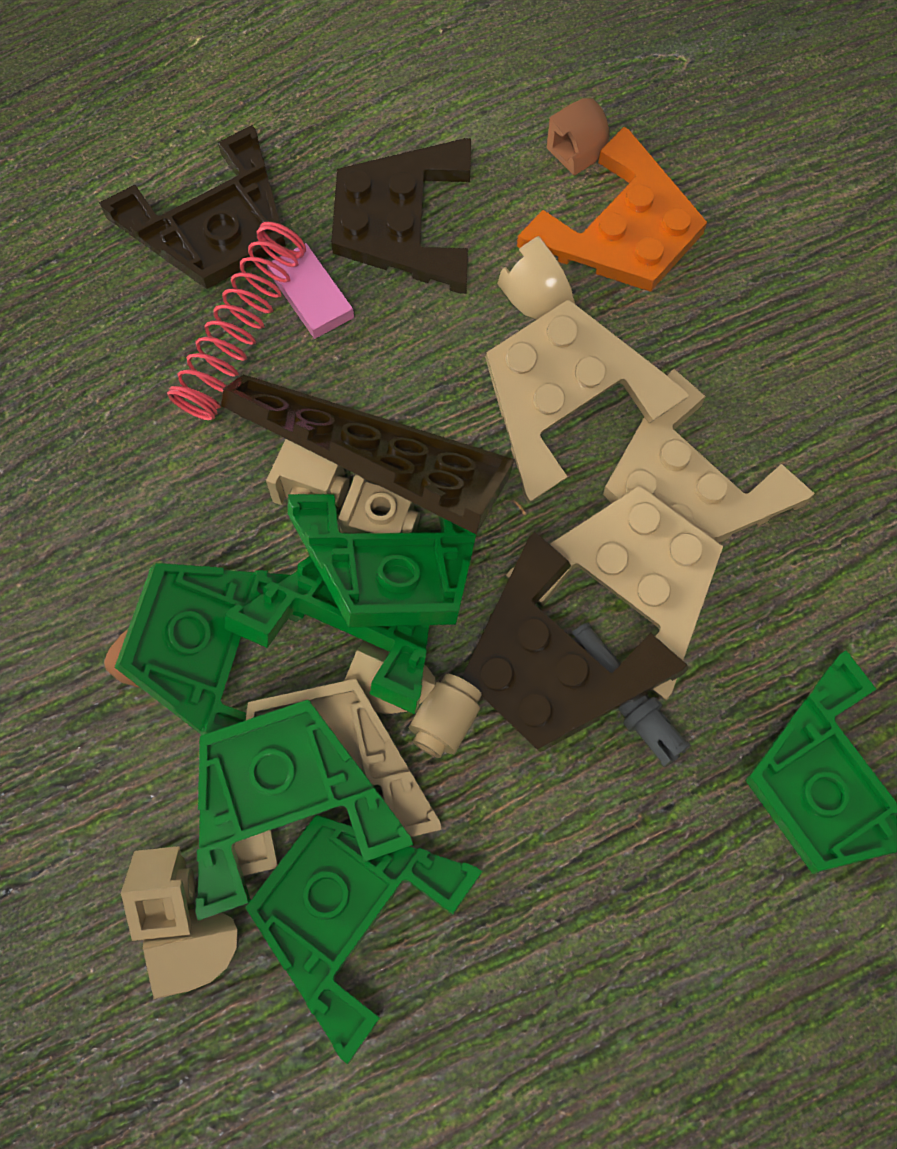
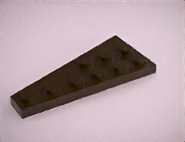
(417, 465)

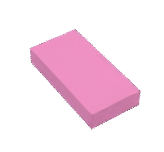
(313, 294)

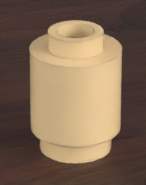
(445, 716)

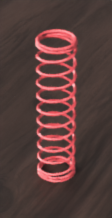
(264, 240)

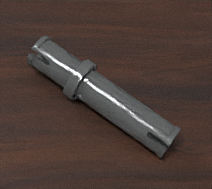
(641, 715)

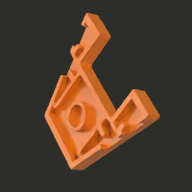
(638, 232)

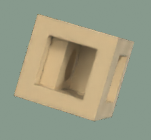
(305, 472)
(366, 497)
(158, 894)

